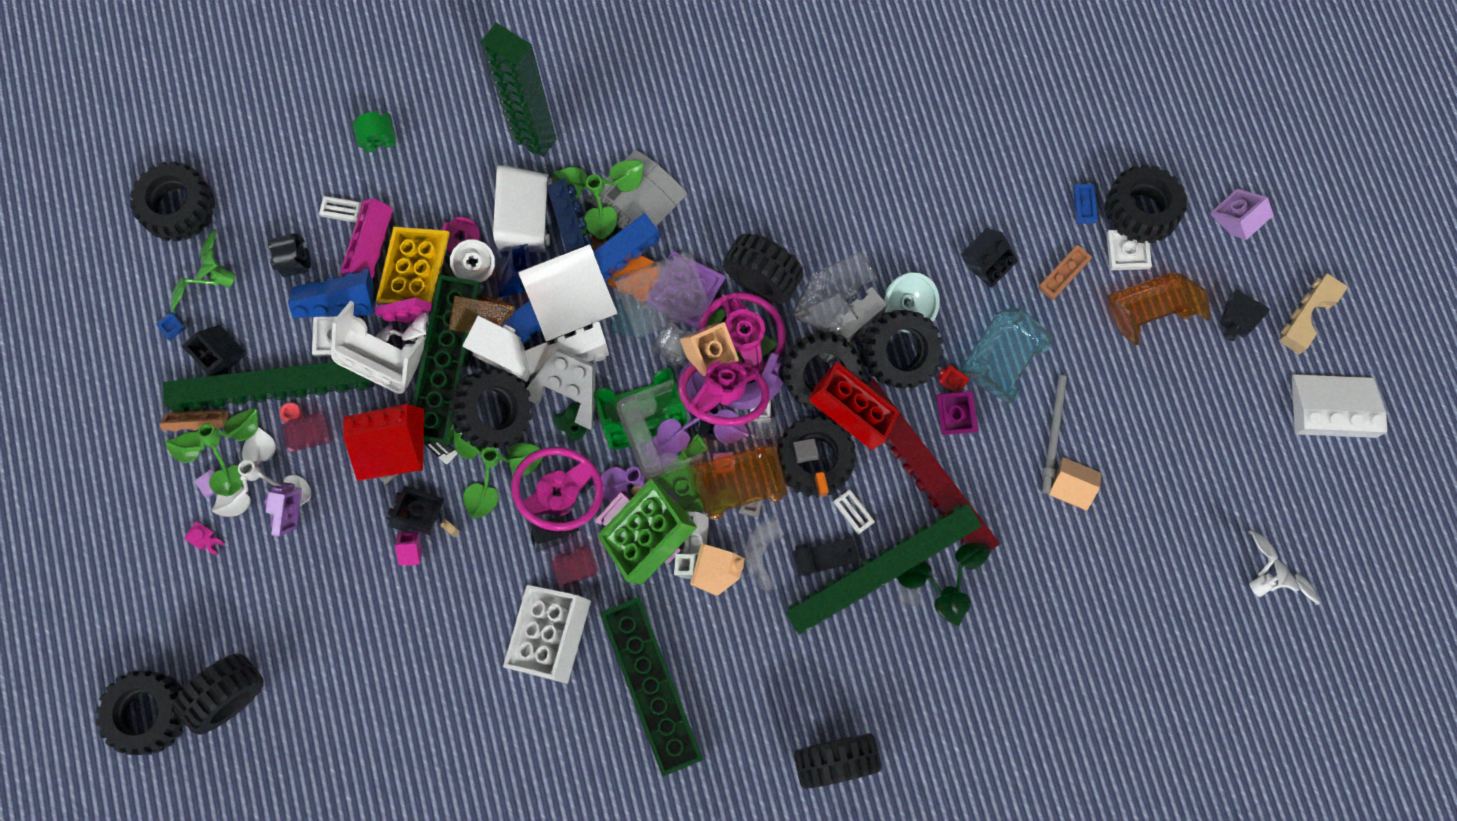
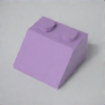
(1243, 213)

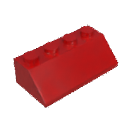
(854, 406)

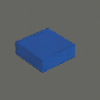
(171, 326)

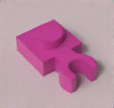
(201, 537)

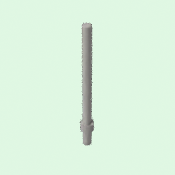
(1049, 471)

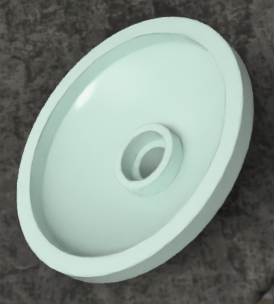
(918, 291)

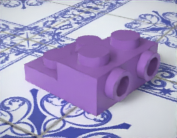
(285, 505)

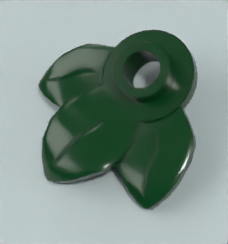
(566, 422)

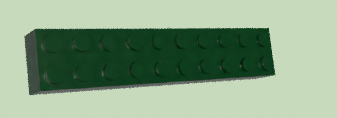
(519, 89)

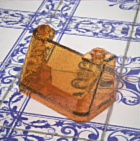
(739, 480)

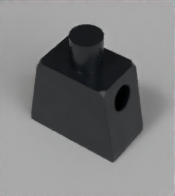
(1241, 315)
(546, 538)

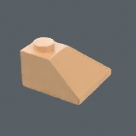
(716, 569)

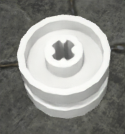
(472, 249)

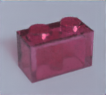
(306, 432)
(575, 566)

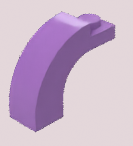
(753, 393)

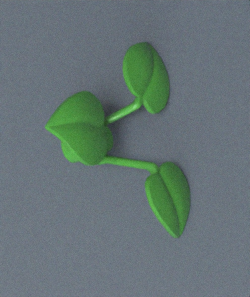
(625, 174)
(218, 274)
(188, 446)
(483, 499)

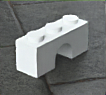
(687, 560)

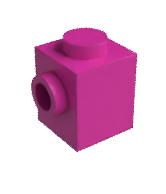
(408, 548)

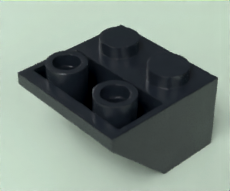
(989, 256)
(214, 350)

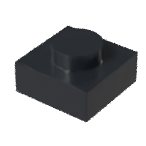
(706, 430)

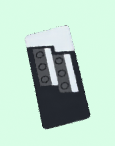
(443, 451)

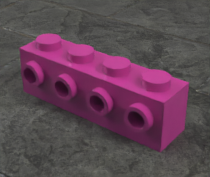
(367, 237)

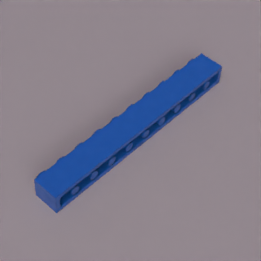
(610, 257)

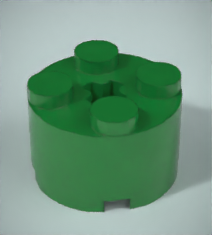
(374, 131)

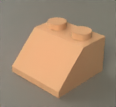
(709, 346)

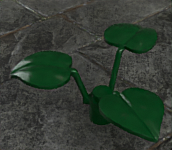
(952, 603)

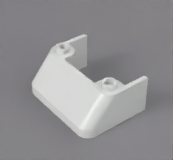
(498, 347)
(371, 356)

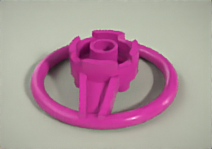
(738, 316)
(723, 384)
(565, 484)

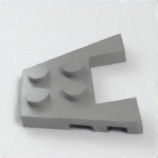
(571, 378)

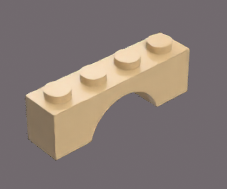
(1300, 331)

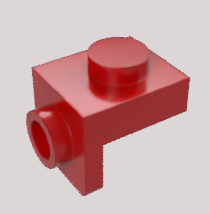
(952, 378)

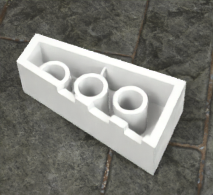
(583, 344)

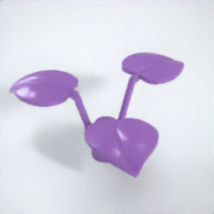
(673, 438)
(617, 479)

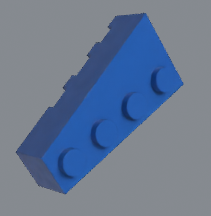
(333, 295)

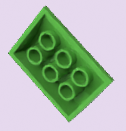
(646, 532)

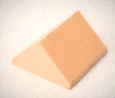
(1075, 484)

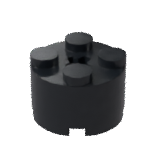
(289, 255)

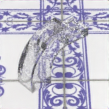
(760, 539)

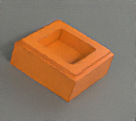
(821, 484)

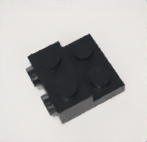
(414, 511)

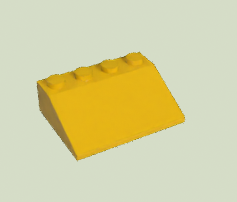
(412, 265)

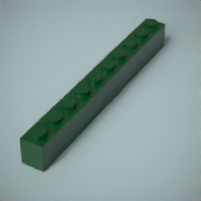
(261, 385)
(884, 569)

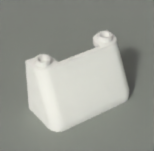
(520, 209)

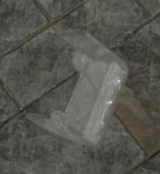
(825, 295)
(632, 414)

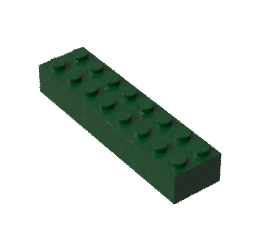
(443, 359)
(651, 687)

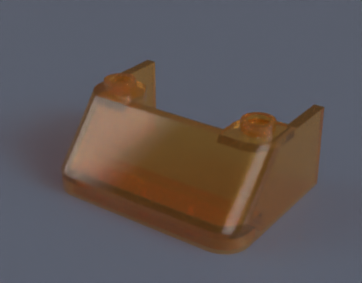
(1155, 300)
(467, 310)

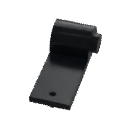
(824, 557)

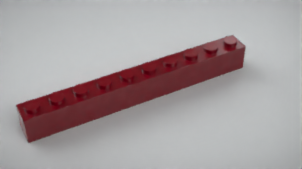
(929, 474)

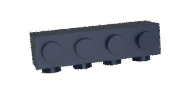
(568, 215)

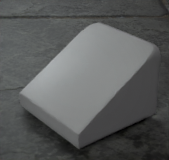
(806, 450)

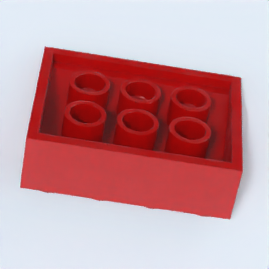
(385, 441)

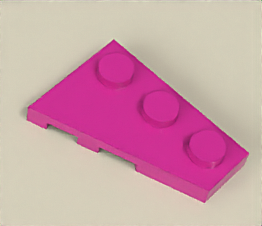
(403, 311)

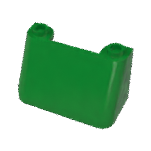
(668, 407)

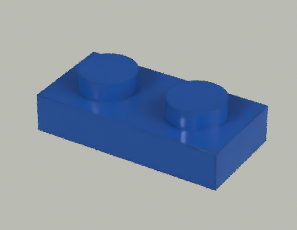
(1085, 204)

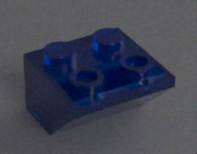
(508, 269)

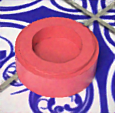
(290, 411)

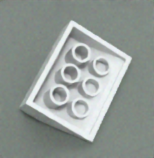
(1337, 406)
(547, 633)

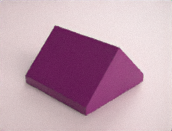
(957, 412)

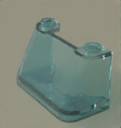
(1006, 352)

